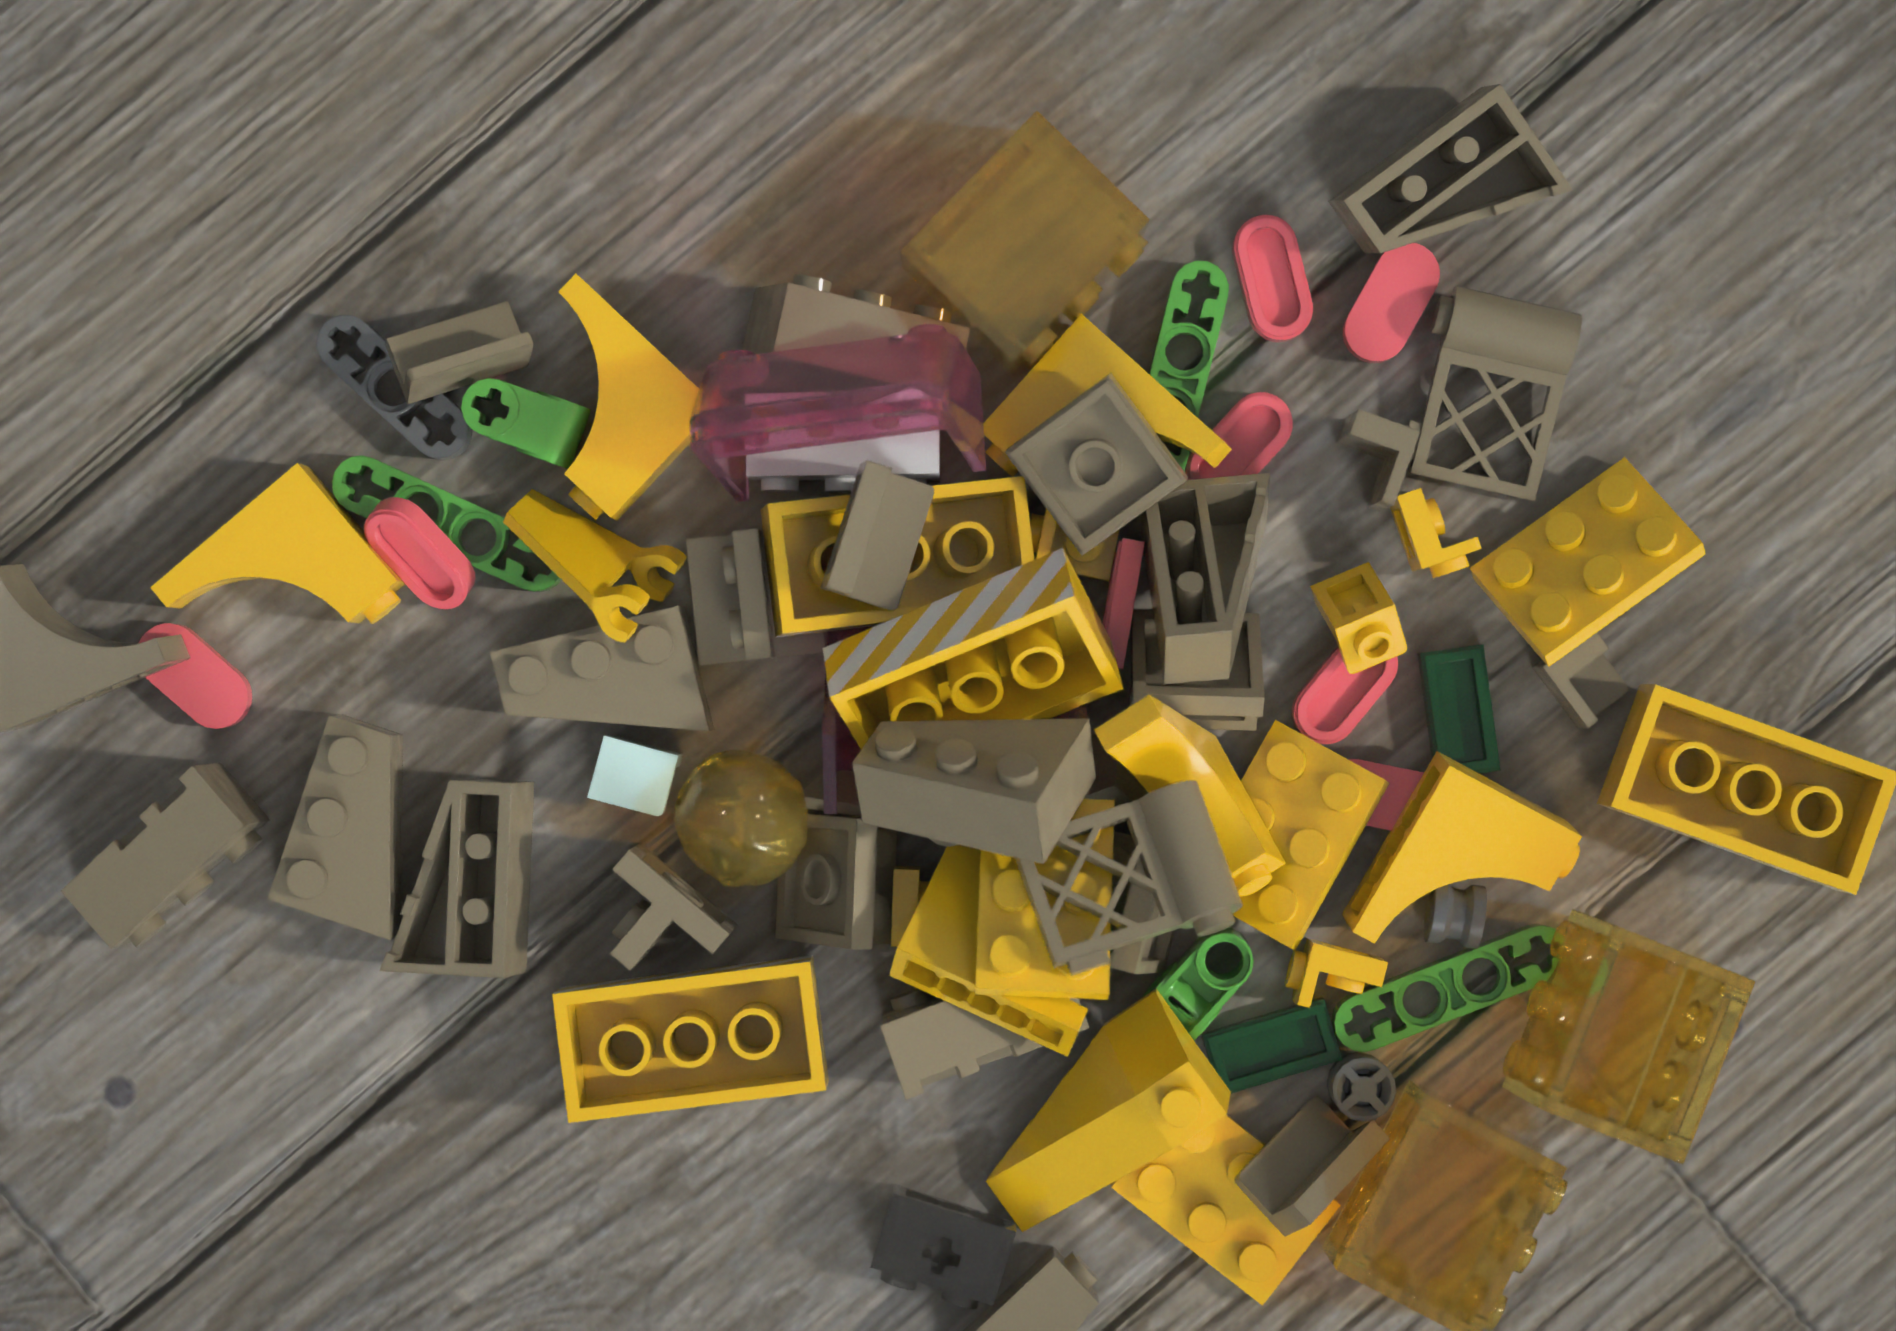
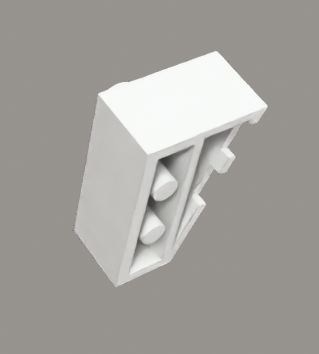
(837, 464)

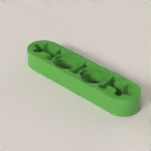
(1190, 384)
(452, 517)
(1447, 979)

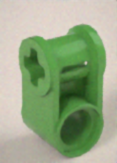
(536, 421)
(1199, 987)

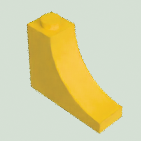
(1071, 368)
(638, 415)
(296, 537)
(1168, 749)
(1459, 831)
(941, 958)

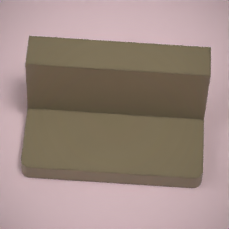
(458, 352)
(1383, 440)
(878, 536)
(1307, 1165)

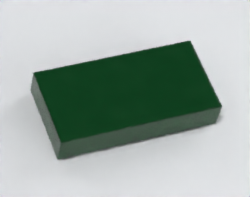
(1459, 706)
(1272, 1045)

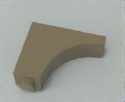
(57, 666)
(1047, 1297)

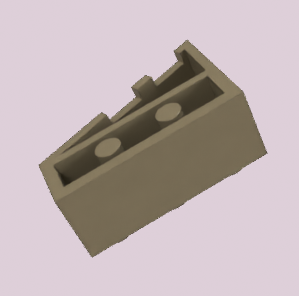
(810, 316)
(601, 680)

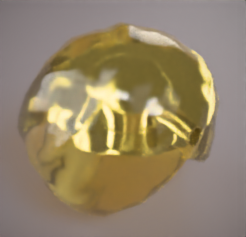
(741, 818)

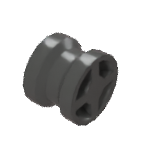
(1456, 915)
(1369, 1095)

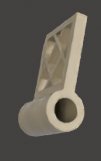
(1505, 340)
(1181, 869)

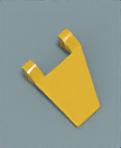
(593, 560)

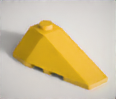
(1117, 1108)

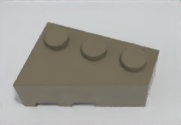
(1452, 173)
(1201, 571)
(977, 781)
(347, 831)
(167, 856)
(472, 886)
(939, 1040)

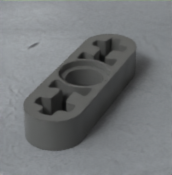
(348, 368)

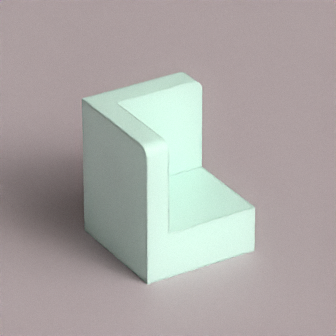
(633, 775)

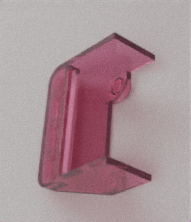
(834, 397)

